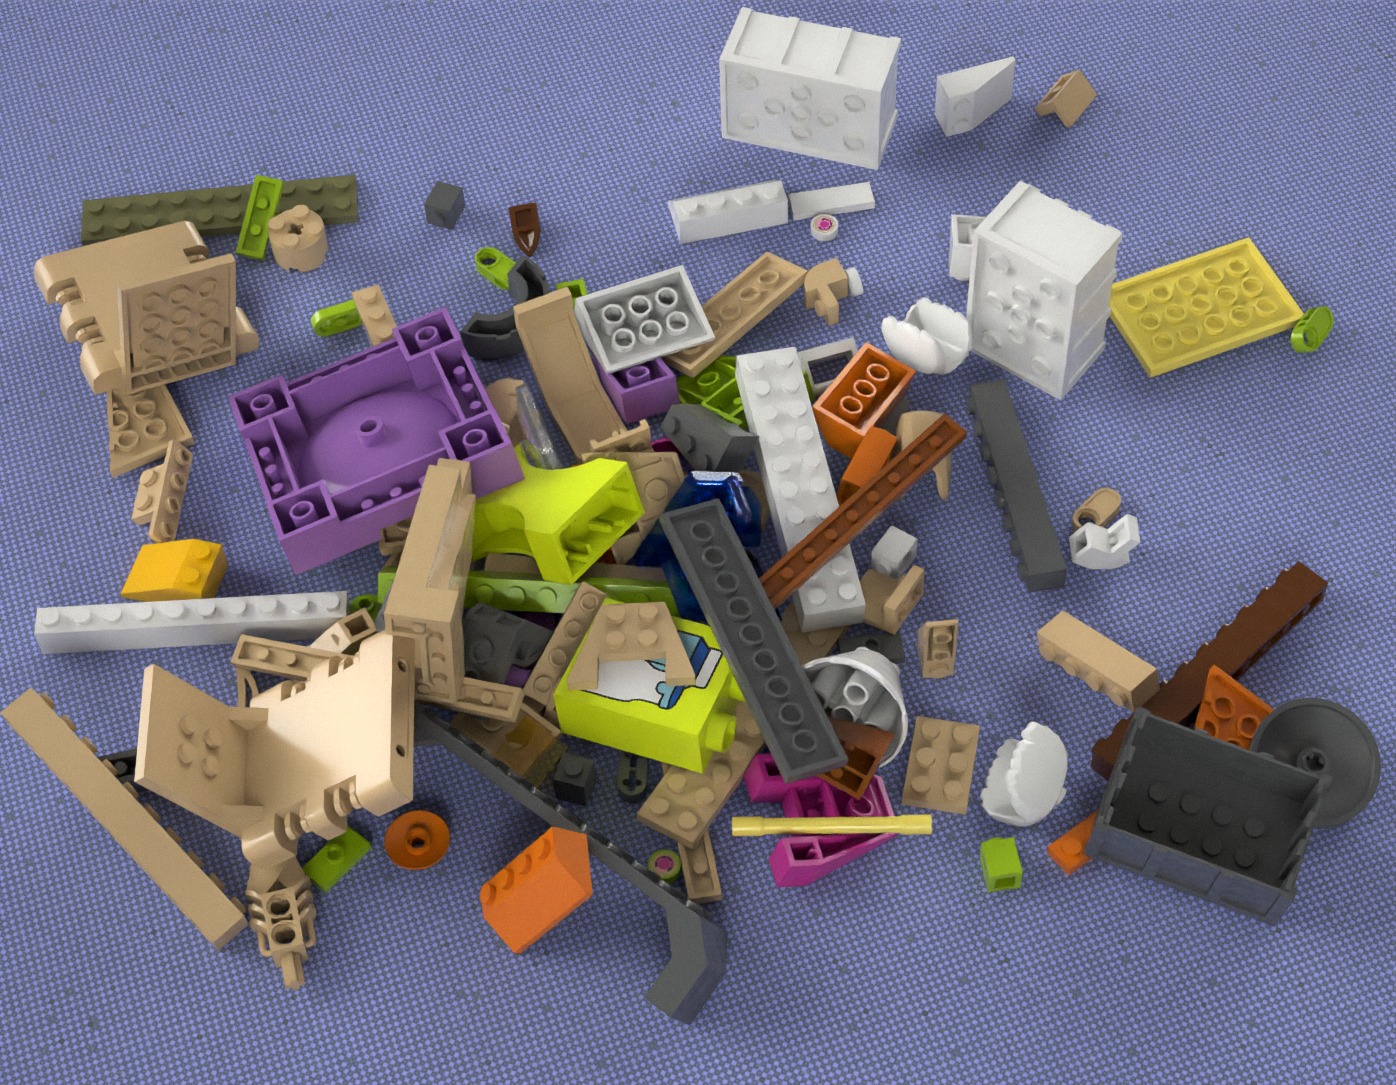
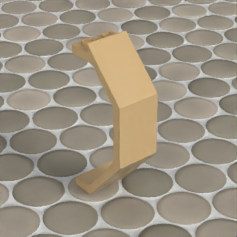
(570, 380)

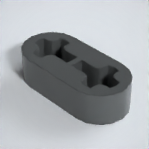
(626, 772)

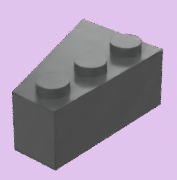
(708, 439)

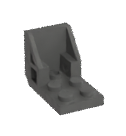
(496, 641)

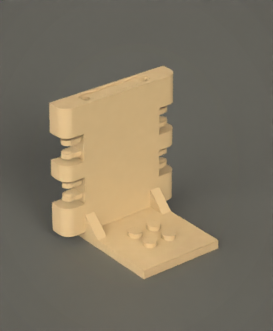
(147, 307)
(292, 755)

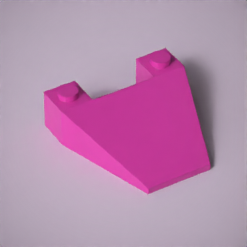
(809, 857)

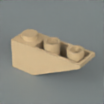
(346, 634)
(937, 648)

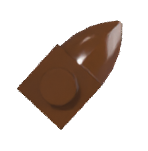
(525, 227)

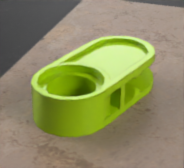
(498, 270)
(1316, 324)

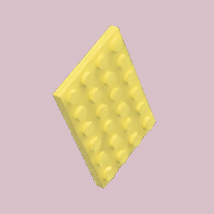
(1201, 307)

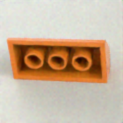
(861, 397)
(538, 888)

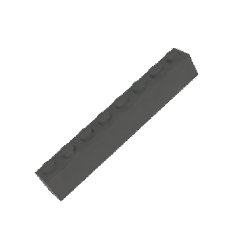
(1016, 486)

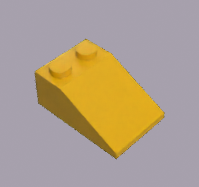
(176, 571)

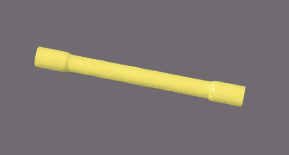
(901, 824)

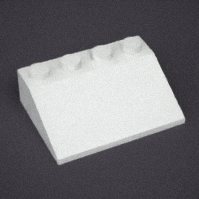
(642, 319)

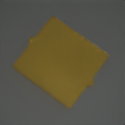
(531, 751)

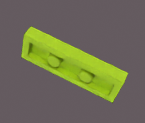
(260, 209)

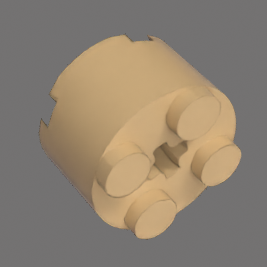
(298, 239)

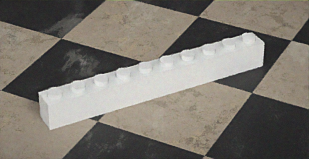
(188, 622)

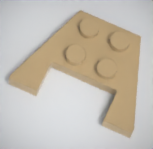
(656, 480)
(630, 634)

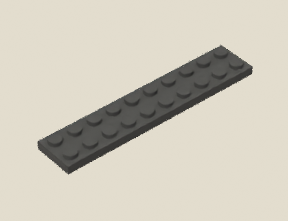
(753, 641)

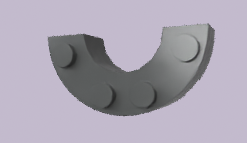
(496, 334)

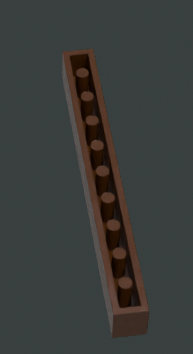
(1233, 650)

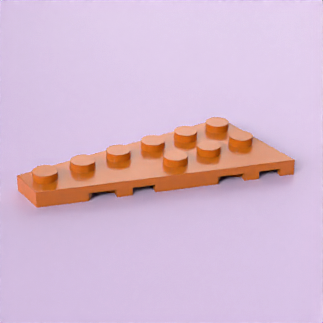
(1230, 710)

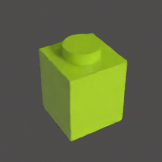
(1000, 864)

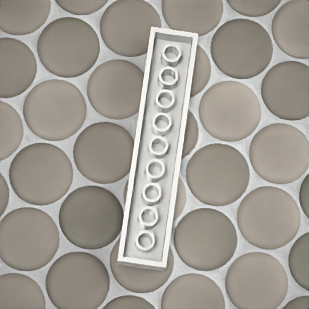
(797, 481)

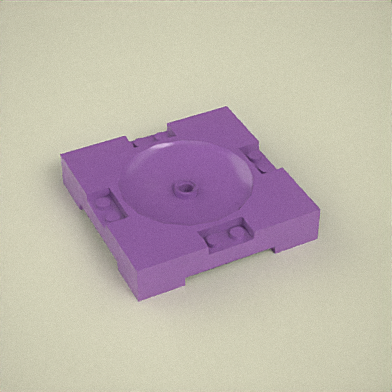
(356, 439)

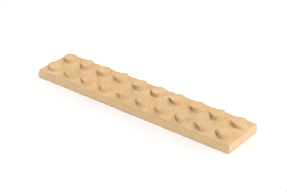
(689, 801)

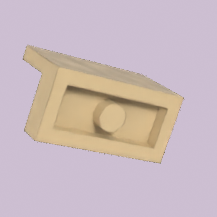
(1067, 98)

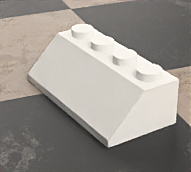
(729, 211)

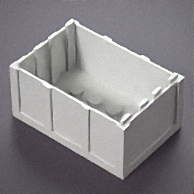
(809, 88)
(1041, 289)

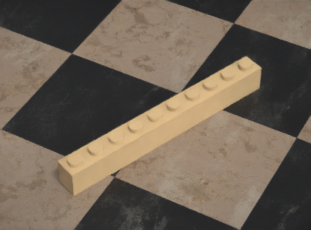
(125, 818)

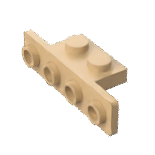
(162, 493)
(564, 642)

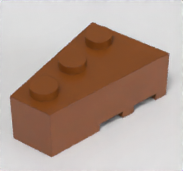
(865, 752)

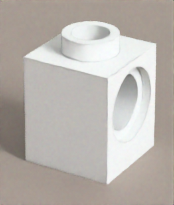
(894, 552)

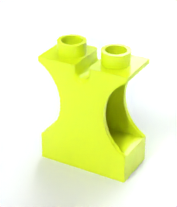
(558, 516)

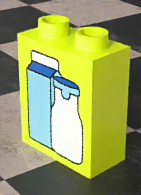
(654, 720)

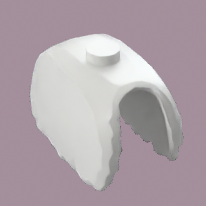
(929, 337)
(1026, 777)

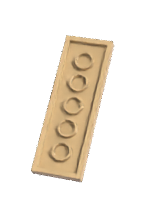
(740, 308)

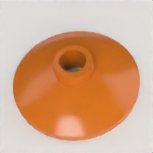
(417, 828)

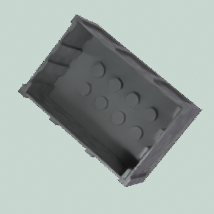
(1207, 817)

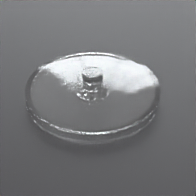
(536, 437)

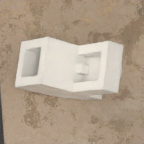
(1102, 547)

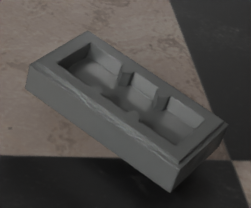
(883, 643)

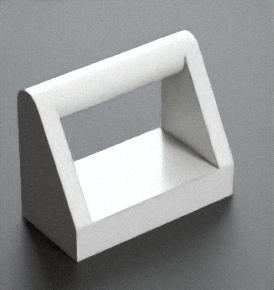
(823, 353)

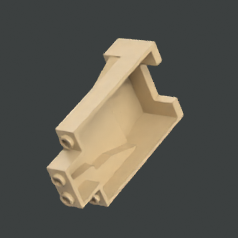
(433, 578)

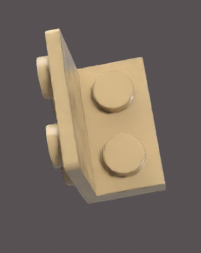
(891, 599)

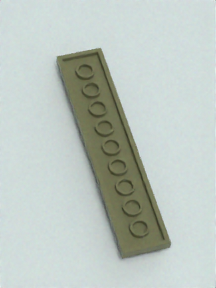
(214, 209)

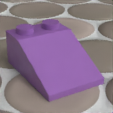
(640, 389)

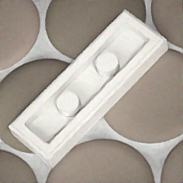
(831, 201)

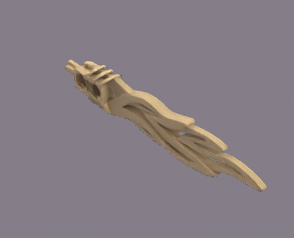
(268, 901)

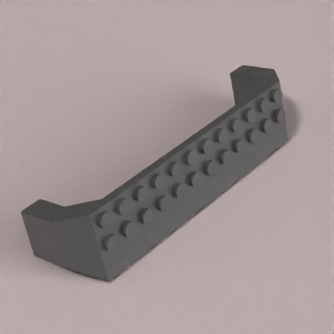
(695, 940)

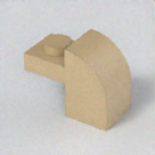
(823, 287)

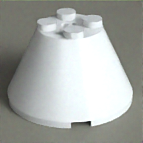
(862, 690)

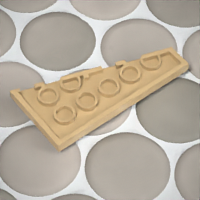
(142, 427)

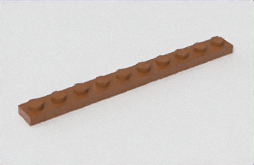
(861, 509)

